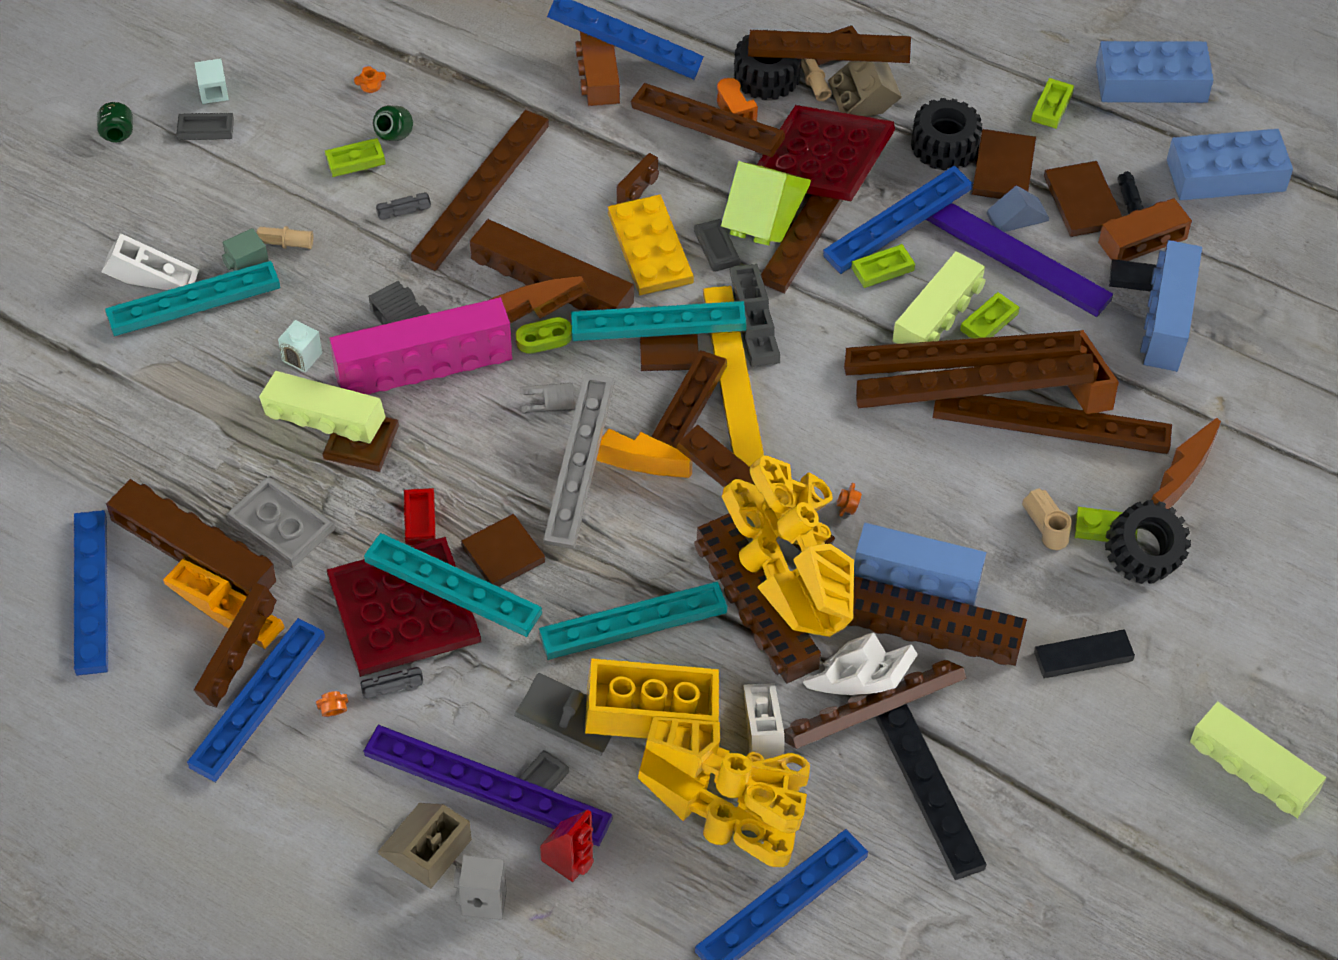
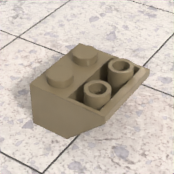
(864, 88)
(427, 842)

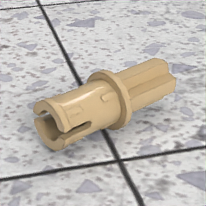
(815, 78)
(286, 237)

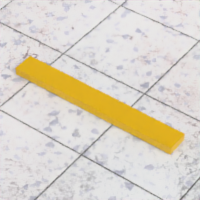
(736, 386)

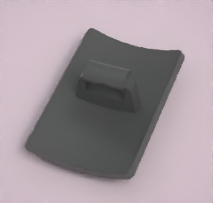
(560, 712)

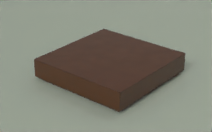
(668, 352)
(360, 453)
(503, 551)

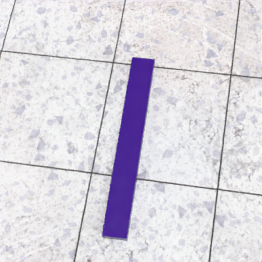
(1022, 259)
(480, 781)

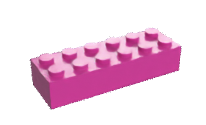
(422, 347)

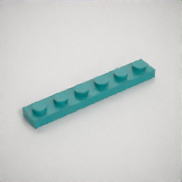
(192, 298)
(658, 321)
(453, 584)
(632, 620)

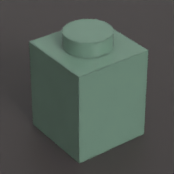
(244, 251)

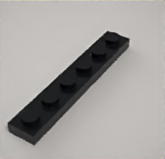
(931, 792)

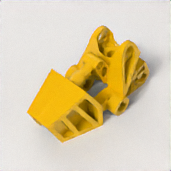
(821, 588)
(678, 771)

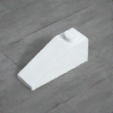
(145, 266)
(763, 720)

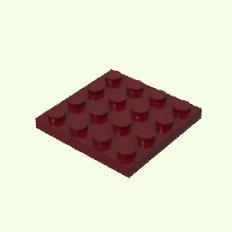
(830, 149)
(395, 620)

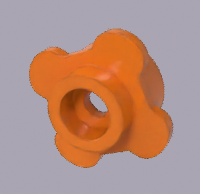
(370, 79)
(848, 500)
(332, 703)

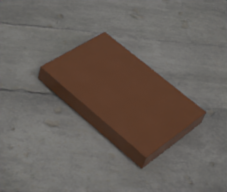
(1003, 163)
(1082, 197)

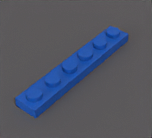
(626, 37)
(897, 219)
(90, 593)
(256, 700)
(783, 899)

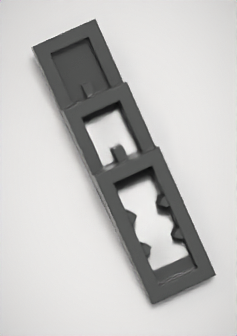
(760, 328)

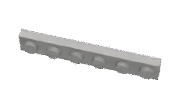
(579, 461)

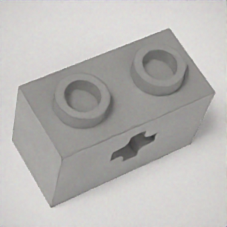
(481, 887)

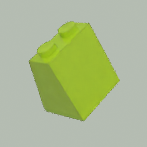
(762, 202)

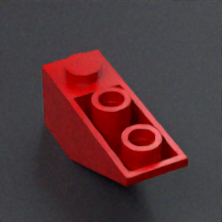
(570, 846)

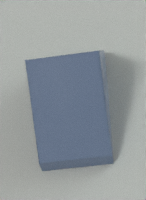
(1017, 210)

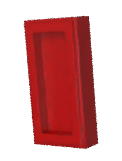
(419, 516)

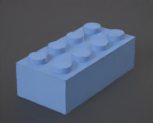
(1154, 71)
(1229, 164)
(1171, 305)
(919, 563)

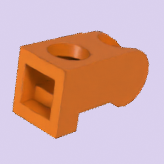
(732, 100)

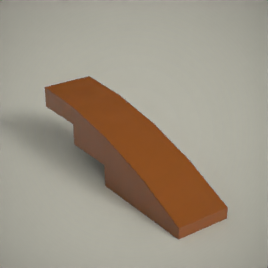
(542, 297)
(1186, 464)

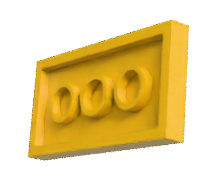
(650, 245)

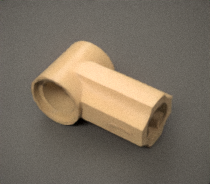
(1051, 521)

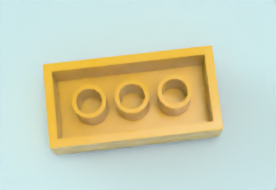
(628, 695)

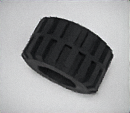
(765, 75)
(946, 133)
(1166, 529)

